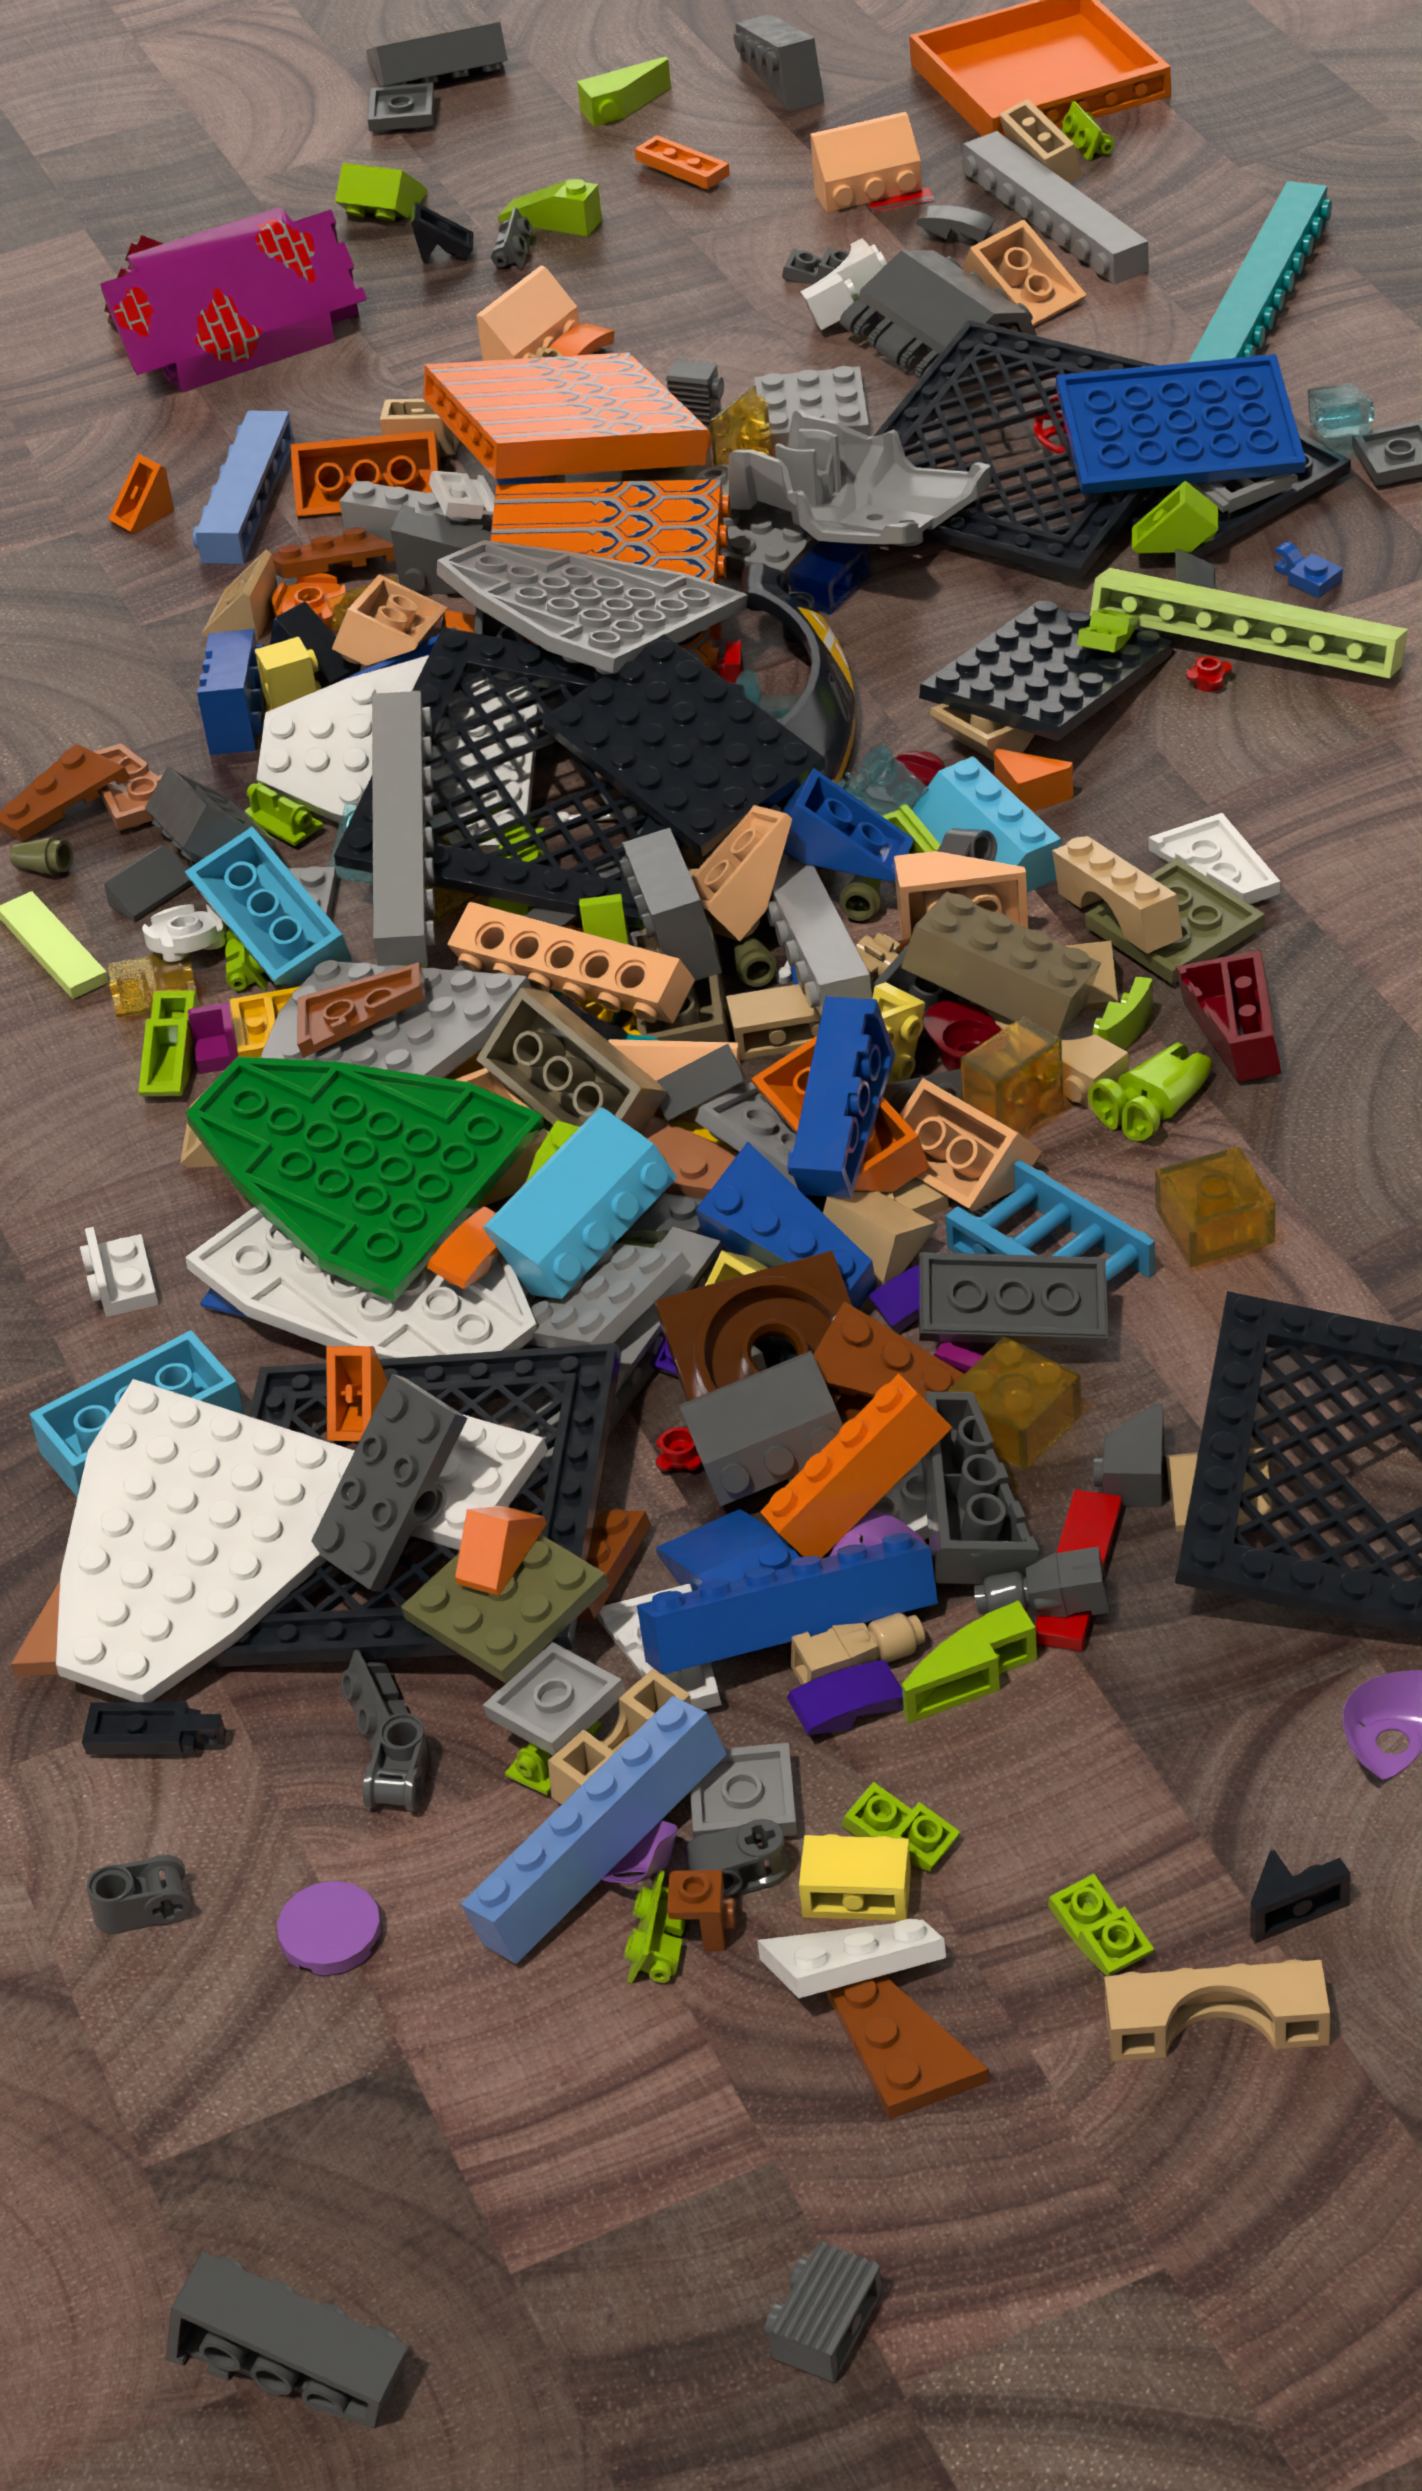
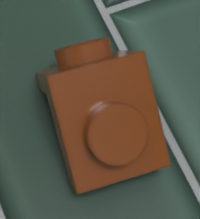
(702, 1897)

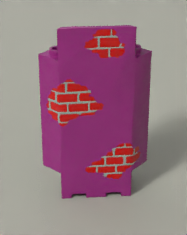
(234, 297)

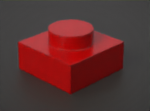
(732, 664)

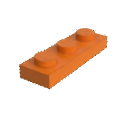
(682, 162)

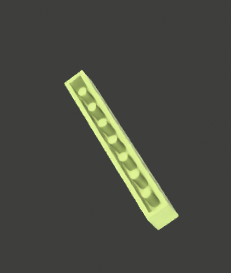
(1252, 622)

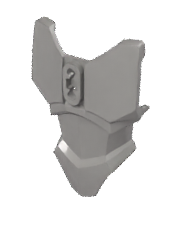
(848, 484)

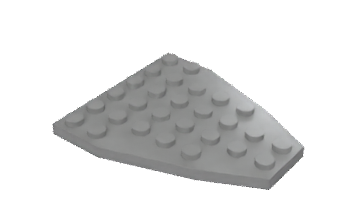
(584, 603)
(422, 1039)

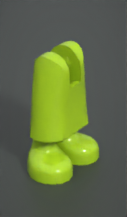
(1149, 1091)

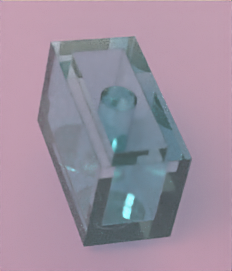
(1340, 410)

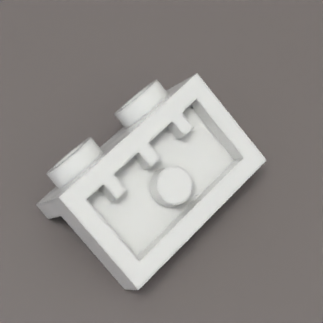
(121, 1274)

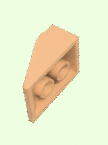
(1024, 271)
(742, 872)
(929, 875)

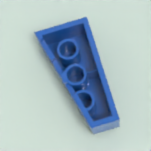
(231, 692)
(841, 1097)
(770, 1220)

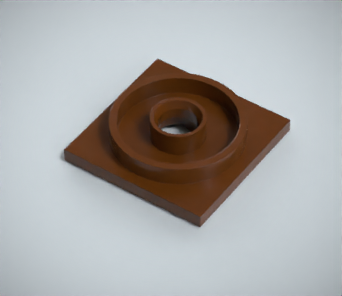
(719, 1323)

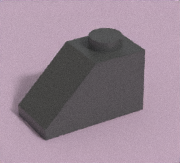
(1134, 1460)

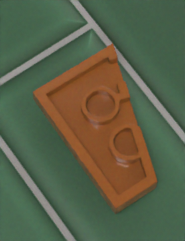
(864, 1355)
(902, 2047)

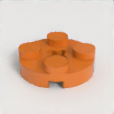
(308, 587)

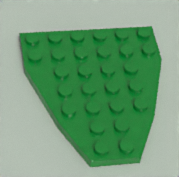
(360, 1158)

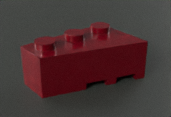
(1234, 1011)

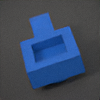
(1311, 574)

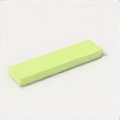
(53, 945)

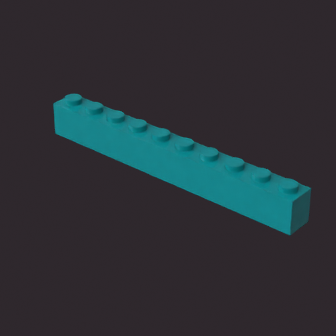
(1266, 274)

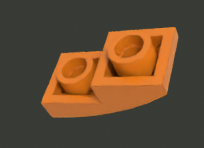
(583, 340)
(466, 1252)

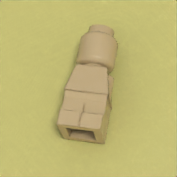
(855, 1644)

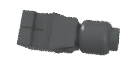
(1052, 1587)

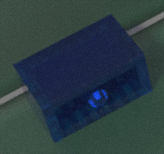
(831, 573)

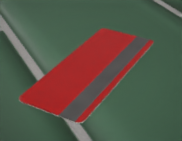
(902, 200)

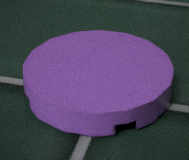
(329, 1927)

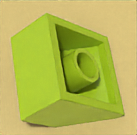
(377, 191)

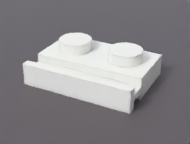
(461, 496)

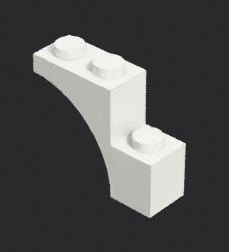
(841, 287)

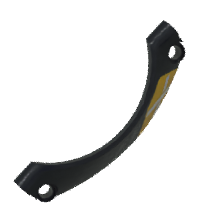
(827, 707)

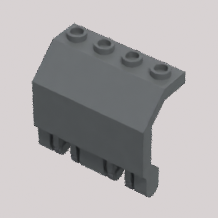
(921, 305)

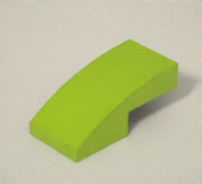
(1107, 630)

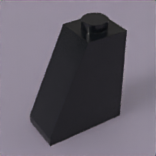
(315, 635)

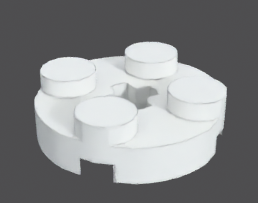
(183, 931)

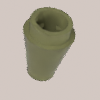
(43, 855)
(860, 895)
(754, 962)

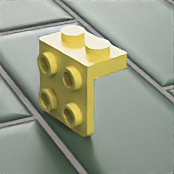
(904, 1024)

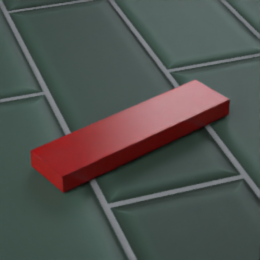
(1088, 1524)

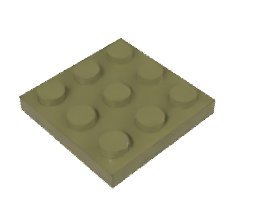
(1209, 919)
(519, 1623)

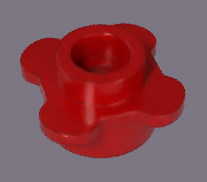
(1209, 673)
(677, 1450)

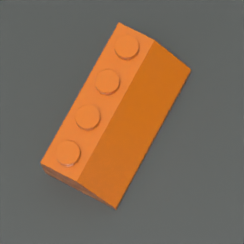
(329, 468)
(893, 1148)
(855, 1468)

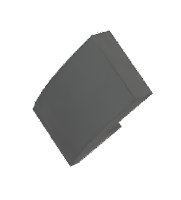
(942, 219)
(808, 268)

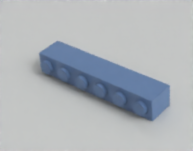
(244, 487)
(594, 1829)

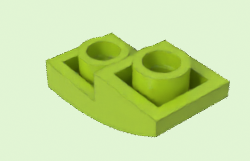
(1126, 1020)
(884, 1815)
(1098, 1927)

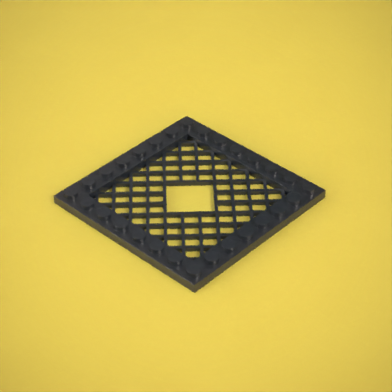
(982, 531)
(493, 874)
(584, 1391)
(1286, 1579)

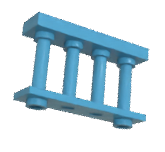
(1060, 1207)

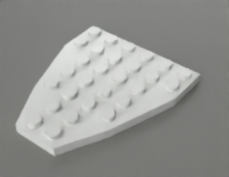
(322, 748)
(280, 1285)
(184, 1538)

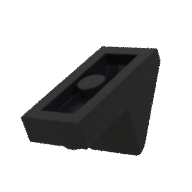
(434, 229)
(1291, 1901)

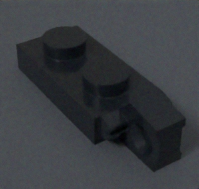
(150, 1728)

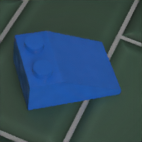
(841, 832)
(725, 1550)

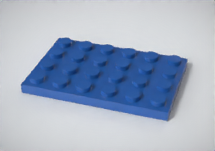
(1179, 424)

